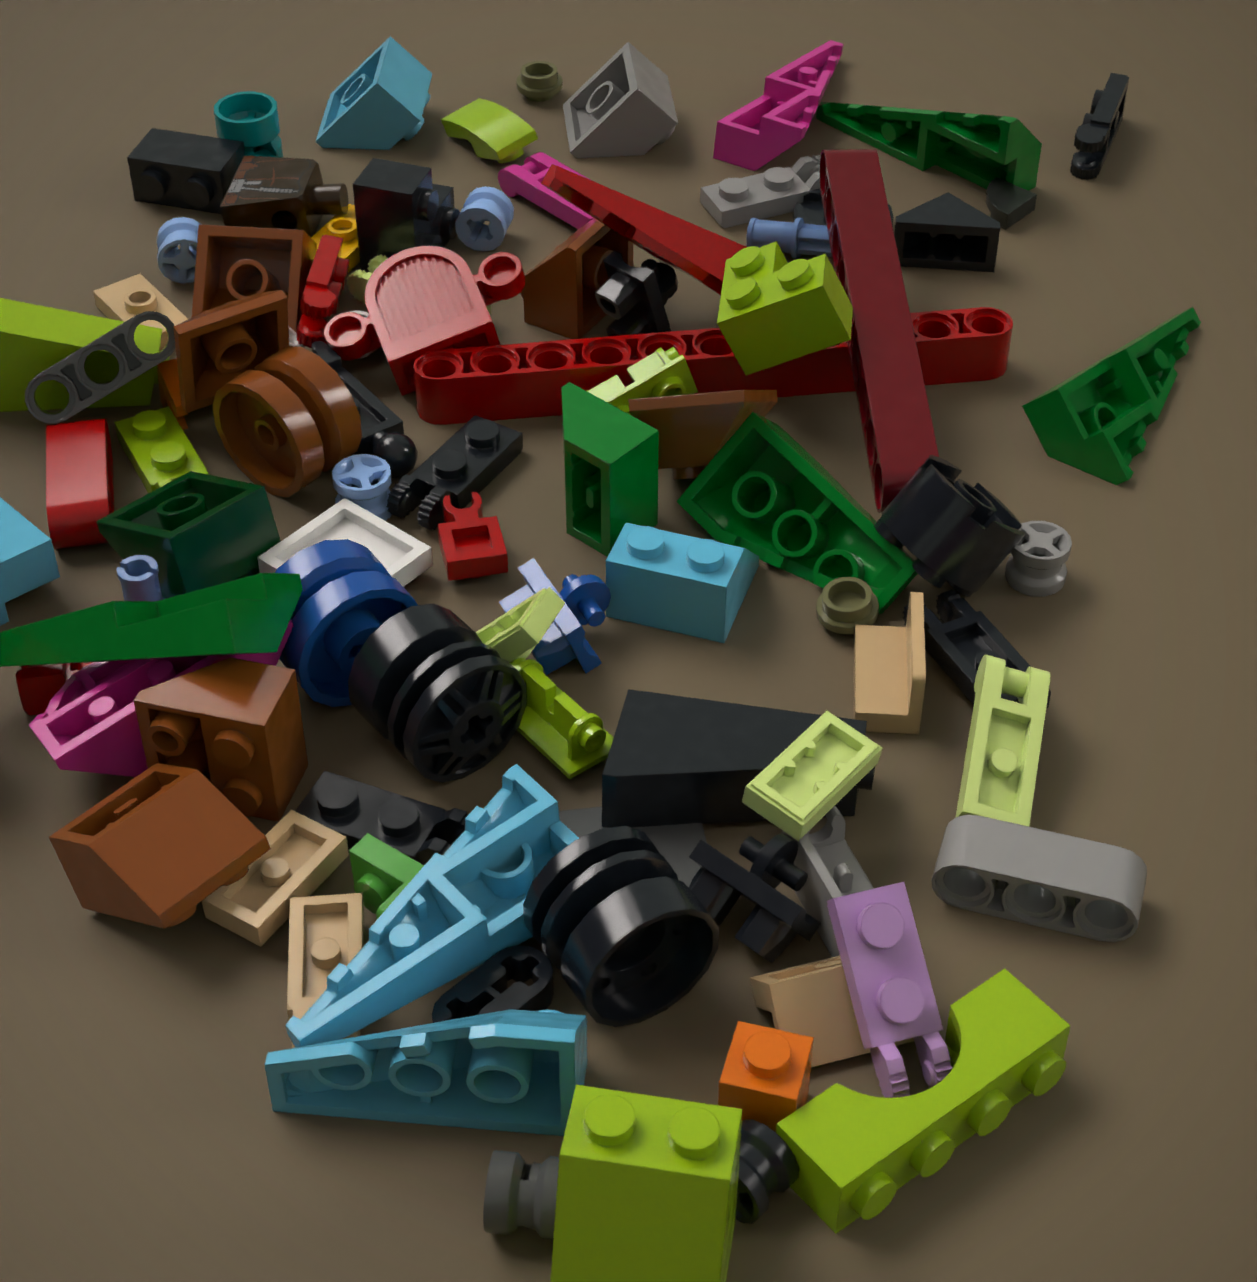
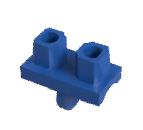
(585, 603)

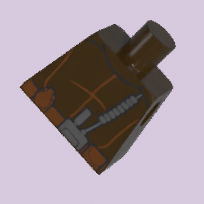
(281, 195)

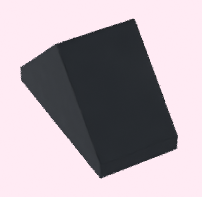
(947, 236)

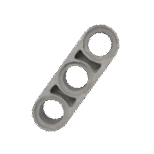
(1040, 878)

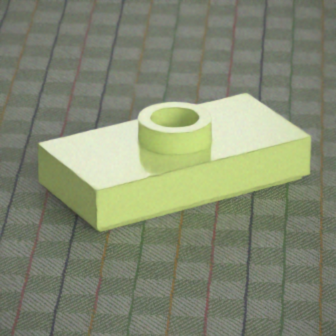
(523, 626)
(812, 775)

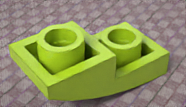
(491, 130)

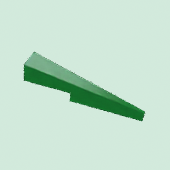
(962, 143)
(1103, 410)
(212, 621)

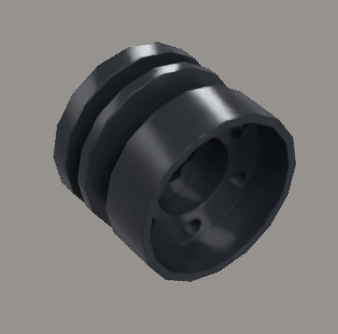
(437, 692)
(620, 926)

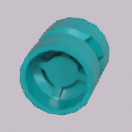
(250, 119)

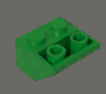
(606, 469)

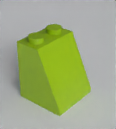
(645, 1189)

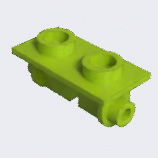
(653, 376)
(559, 725)

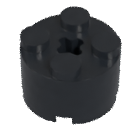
(950, 527)

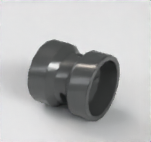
(520, 1194)

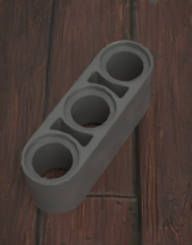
(81, 387)

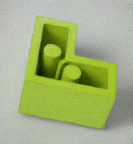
(780, 308)

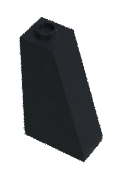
(694, 757)

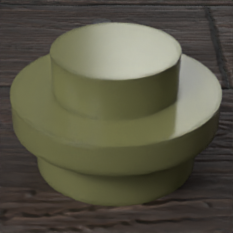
(539, 81)
(846, 603)

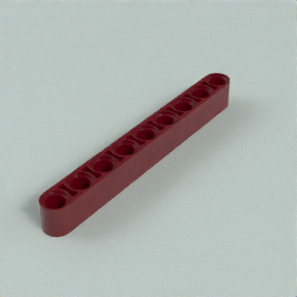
(882, 340)

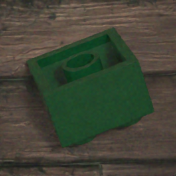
(196, 530)

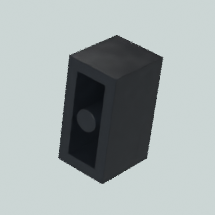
(184, 169)

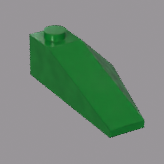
(792, 513)

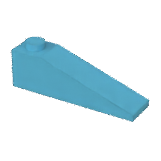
(466, 1072)

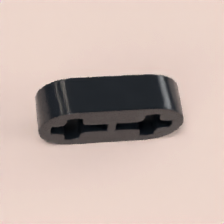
(487, 988)

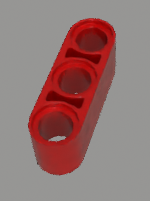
(78, 481)

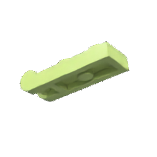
(1004, 742)

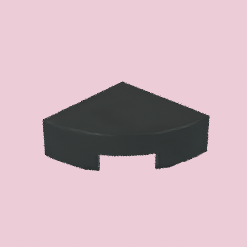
(1008, 202)

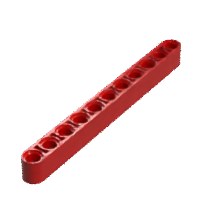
(528, 377)

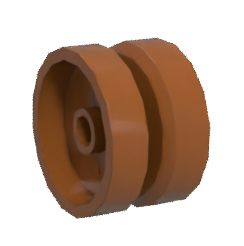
(287, 420)

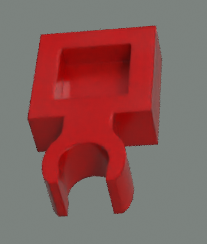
(471, 543)

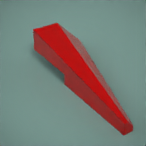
(658, 233)

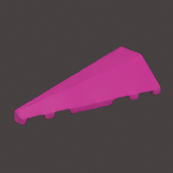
(781, 114)

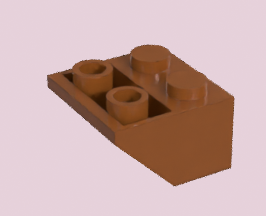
(234, 726)
(157, 847)

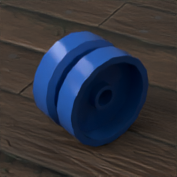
(340, 606)

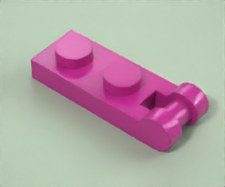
(527, 182)

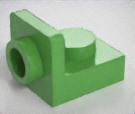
(380, 872)

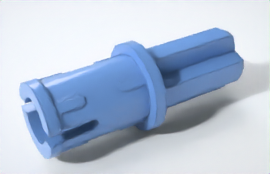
(791, 236)

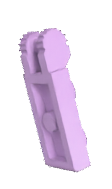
(889, 984)

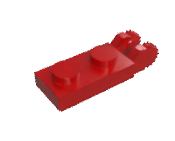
(322, 290)

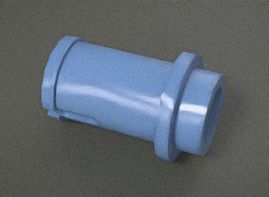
(139, 578)

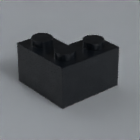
(400, 209)

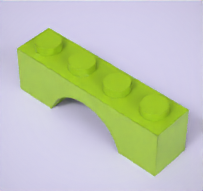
(866, 1147)

